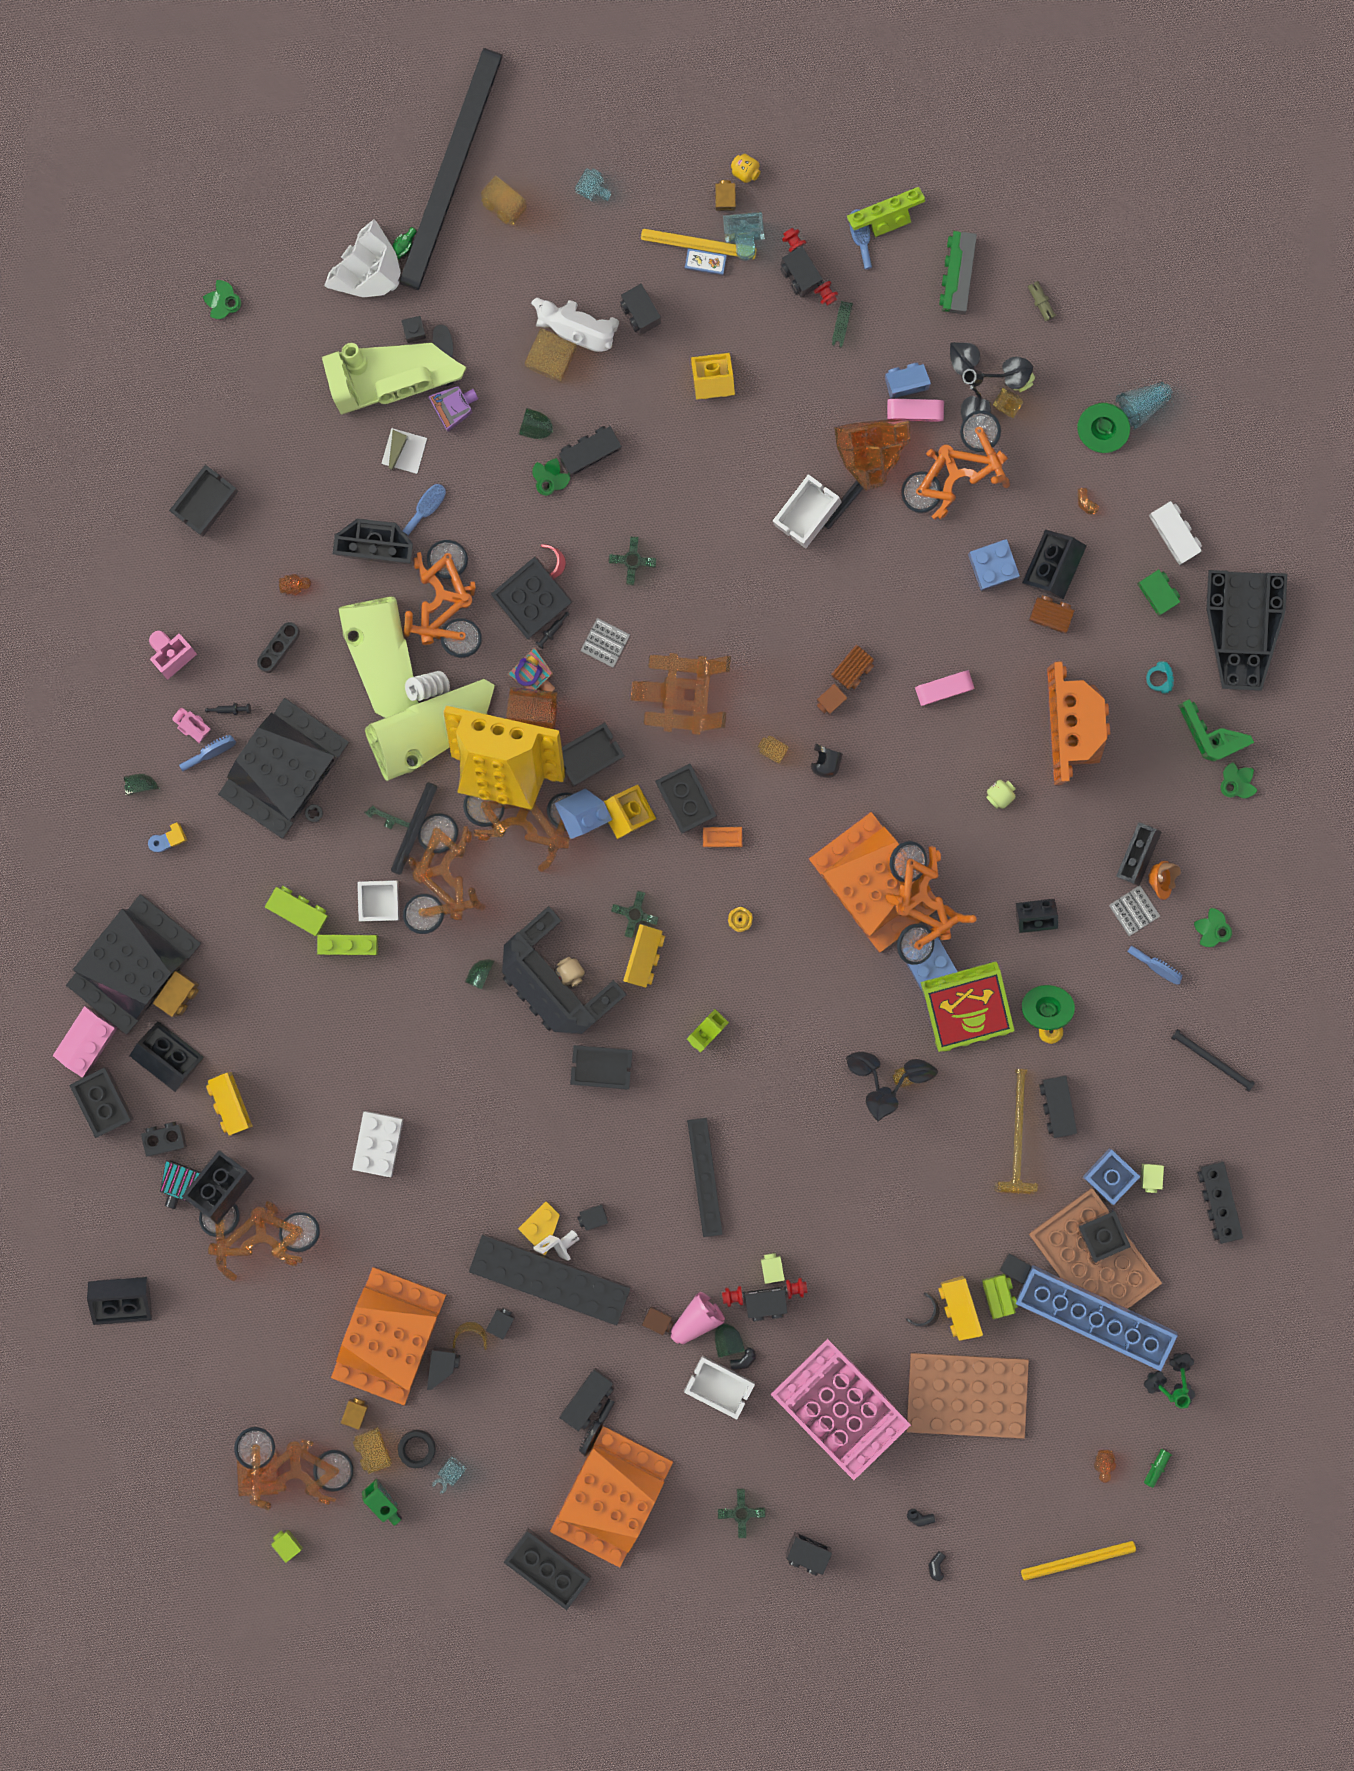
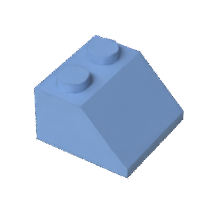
(907, 381)
(582, 812)

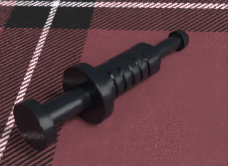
(551, 631)
(230, 709)

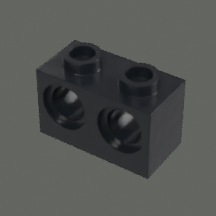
(164, 1143)

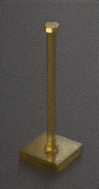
(1015, 1184)

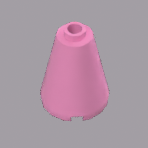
(697, 1319)

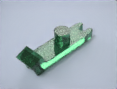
(842, 323)
(390, 820)

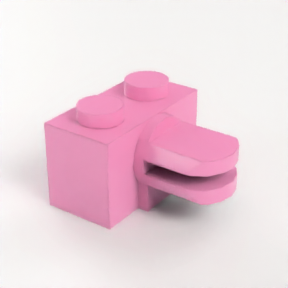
(170, 653)

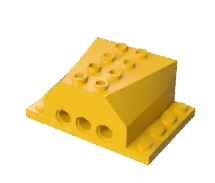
(503, 756)

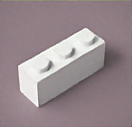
(1175, 532)

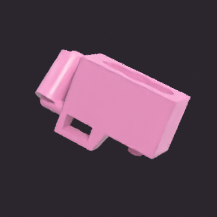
(191, 725)

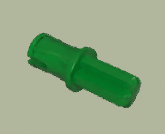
(1157, 1468)

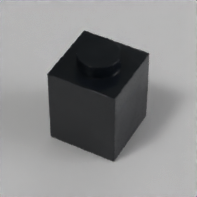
(413, 329)
(592, 1217)
(500, 1322)

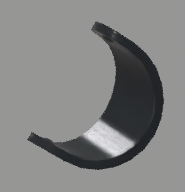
(933, 1319)

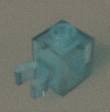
(590, 185)
(449, 1473)

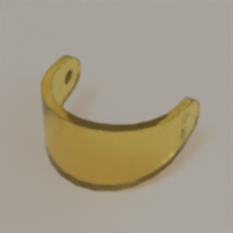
(471, 1326)

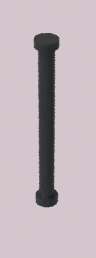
(1213, 1060)

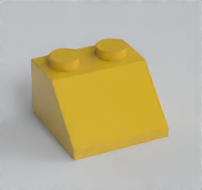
(713, 376)
(628, 811)

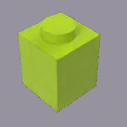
(286, 1545)

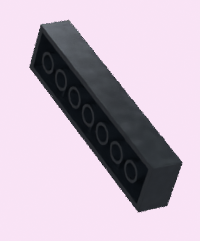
(549, 1279)

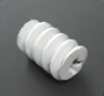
(427, 686)

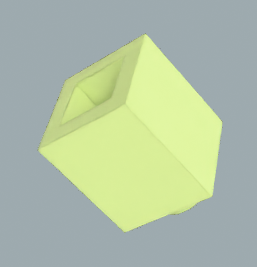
(1152, 1177)
(772, 1268)

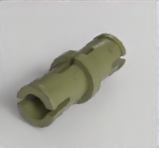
(1041, 301)

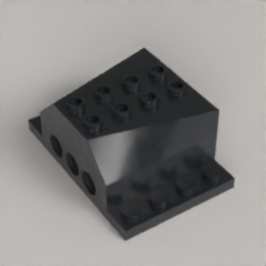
(282, 767)
(132, 963)

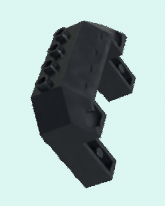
(542, 987)

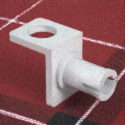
(560, 1245)

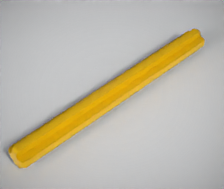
(689, 242)
(1078, 1560)

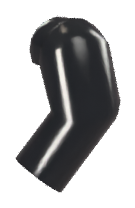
(745, 1361)
(918, 1519)
(934, 1566)

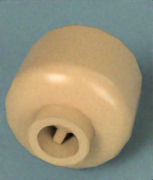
(570, 972)

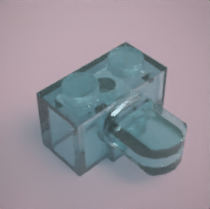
(744, 230)

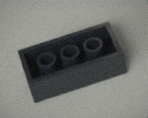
(547, 1569)

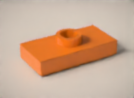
(722, 836)

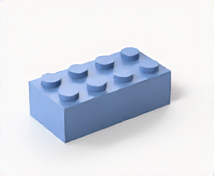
(935, 966)

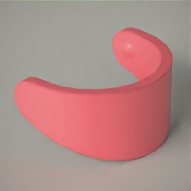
(560, 561)

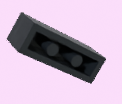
(589, 450)
(1138, 854)
(1058, 1106)
(587, 1400)

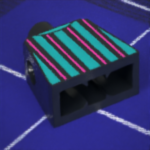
(176, 1181)

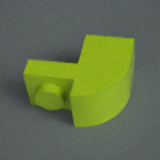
(707, 1030)

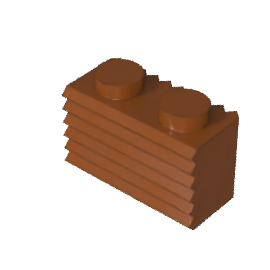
(1051, 614)
(853, 667)

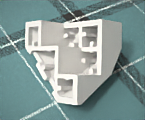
(368, 266)

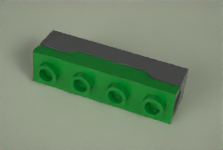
(958, 273)

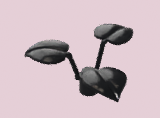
(967, 356)
(883, 1100)

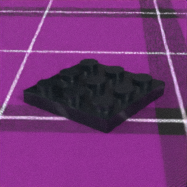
(531, 597)

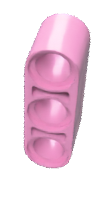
(915, 410)
(944, 688)

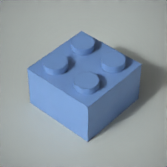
(993, 565)
(1111, 1176)

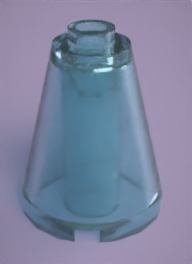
(1143, 402)

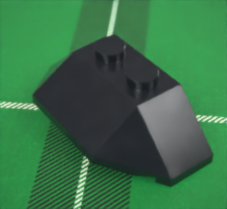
(373, 542)

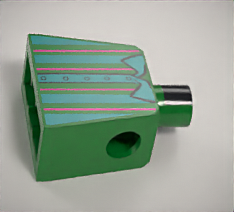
(376, 1497)

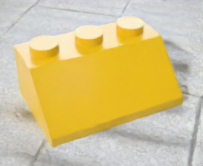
(644, 956)
(229, 1103)
(960, 1308)

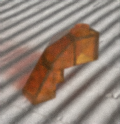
(872, 448)

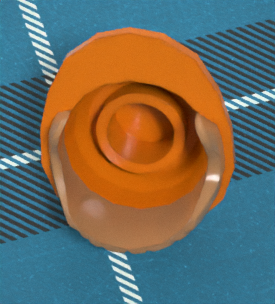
(1163, 877)

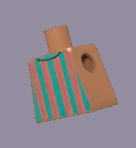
(528, 672)

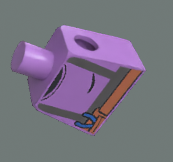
(453, 406)

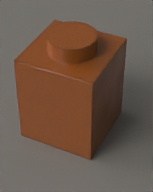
(831, 699)

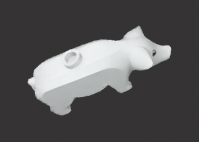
(575, 325)

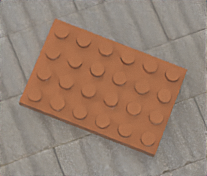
(1118, 1278)
(967, 1395)

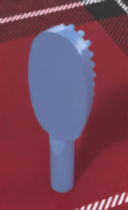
(861, 238)
(426, 506)
(210, 752)
(1160, 968)

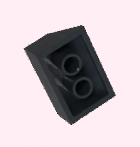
(1054, 564)
(166, 1056)
(119, 1300)

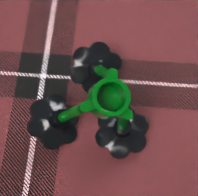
(1182, 1393)

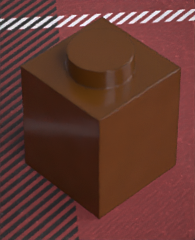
(657, 1321)

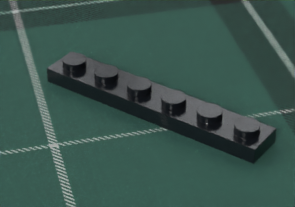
(704, 1177)

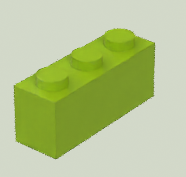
(297, 910)
(347, 944)

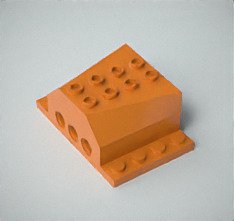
(1076, 722)
(860, 877)
(388, 1336)
(612, 1496)

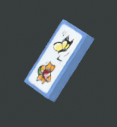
(705, 261)

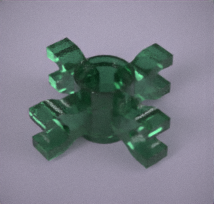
(620, 559)
(637, 905)
(731, 1513)

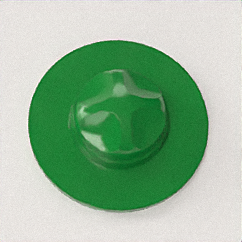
(1103, 427)
(1048, 1007)

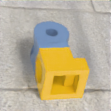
(168, 840)

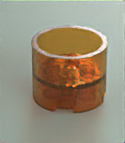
(532, 707)

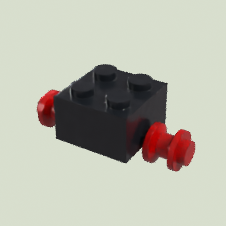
(802, 271)
(765, 1301)

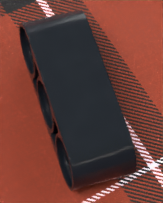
(269, 650)

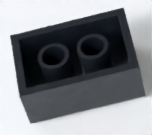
(685, 798)
(101, 1102)
(218, 1187)

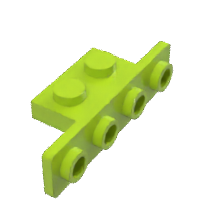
(887, 214)

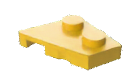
(540, 1224)

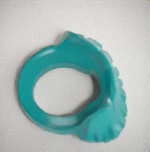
(1163, 667)

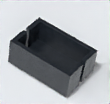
(203, 500)
(590, 754)
(601, 1067)

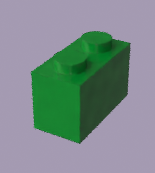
(1159, 592)

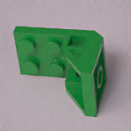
(1226, 740)

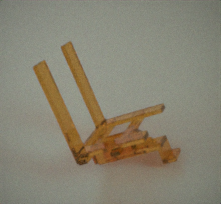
(673, 689)

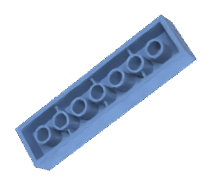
(1096, 1318)

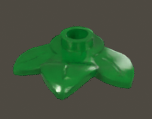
(220, 298)
(550, 474)
(1239, 779)
(1210, 928)

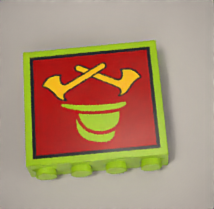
(967, 1006)

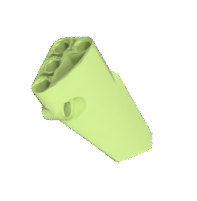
(386, 373)
(379, 653)
(421, 729)

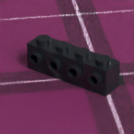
(1220, 1201)

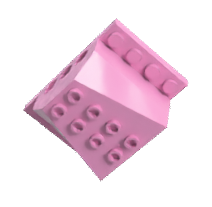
(840, 1409)

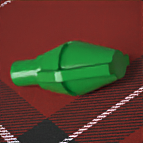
(404, 242)

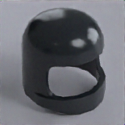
(827, 763)

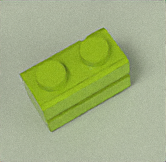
(999, 1296)

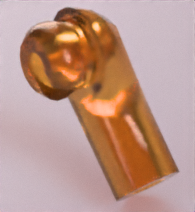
(1084, 503)

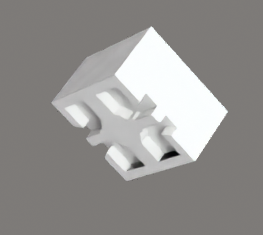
(378, 901)

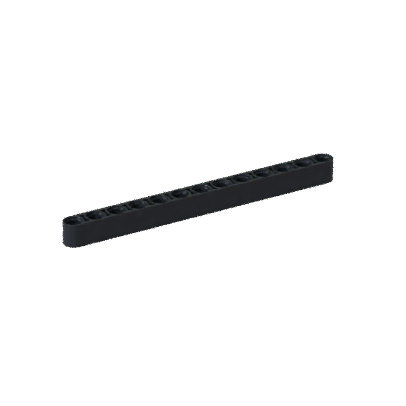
(451, 169)

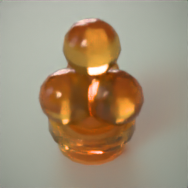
(293, 584)
(1105, 1464)

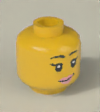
(745, 168)

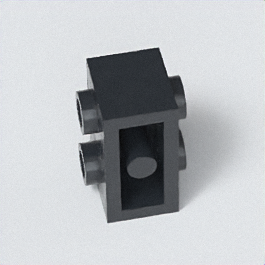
(1037, 915)

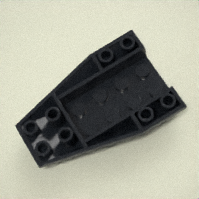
(1245, 624)

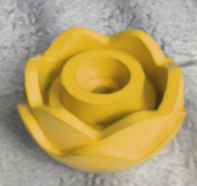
(737, 913)
(1051, 1038)

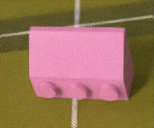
(84, 1042)

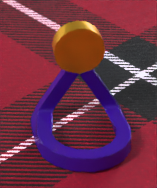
(533, 661)

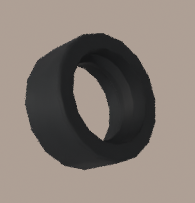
(431, 1449)

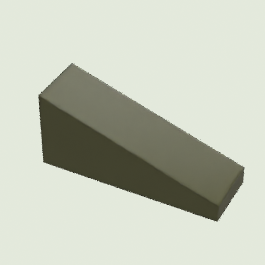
(397, 444)

